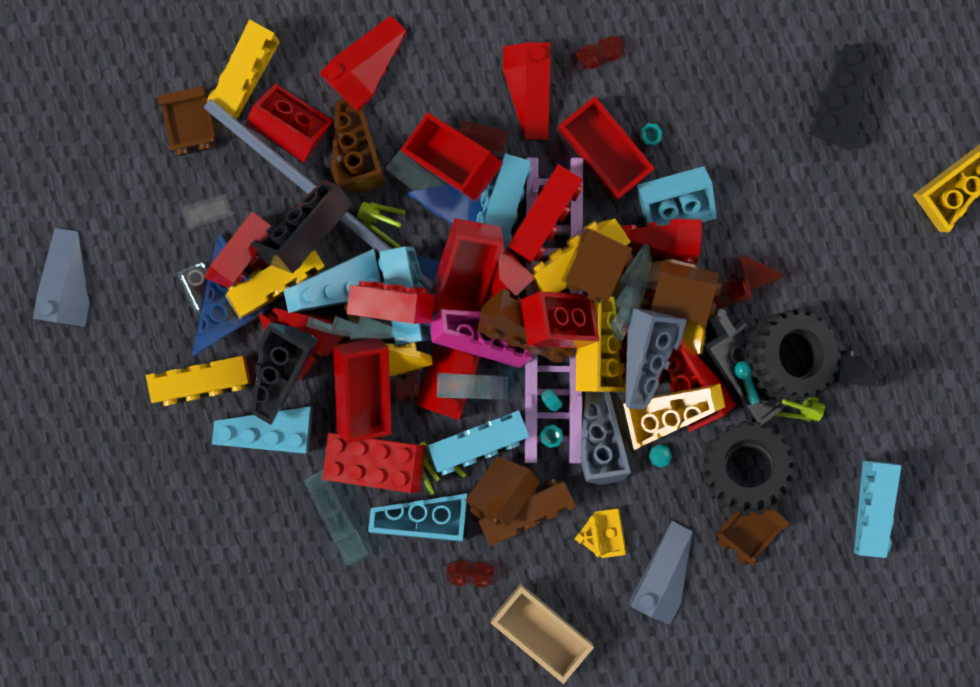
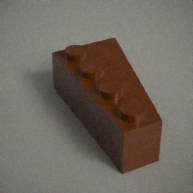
(504, 320)
(542, 504)

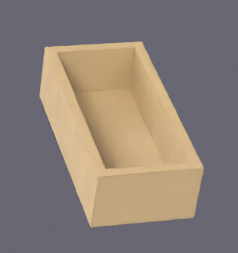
(542, 633)

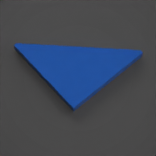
(448, 203)
(217, 314)

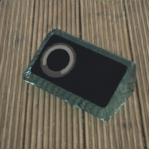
(194, 285)

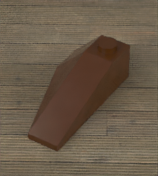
(354, 154)

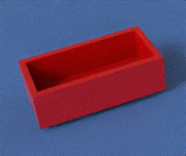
(605, 148)
(451, 156)
(544, 215)
(467, 266)
(362, 390)
(375, 463)

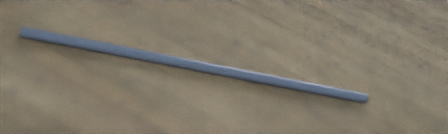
(298, 178)

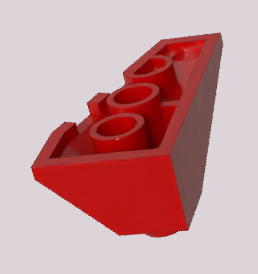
(362, 64)
(528, 79)
(674, 241)
(690, 372)

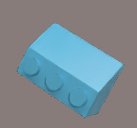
(678, 197)

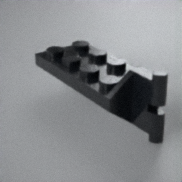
(727, 349)

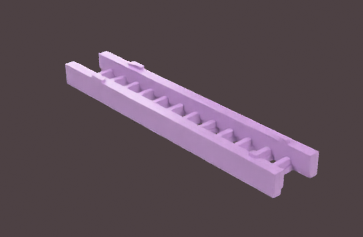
(531, 367)

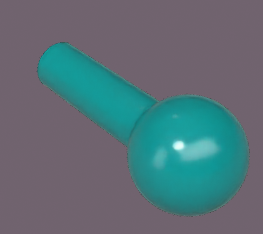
(743, 371)

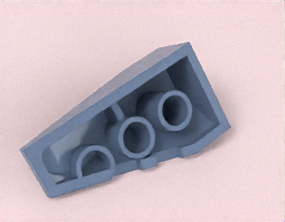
(62, 288)
(649, 346)
(601, 442)
(663, 581)

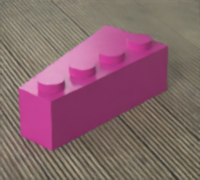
(459, 331)

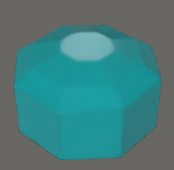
(650, 135)
(551, 400)
(551, 436)
(660, 455)

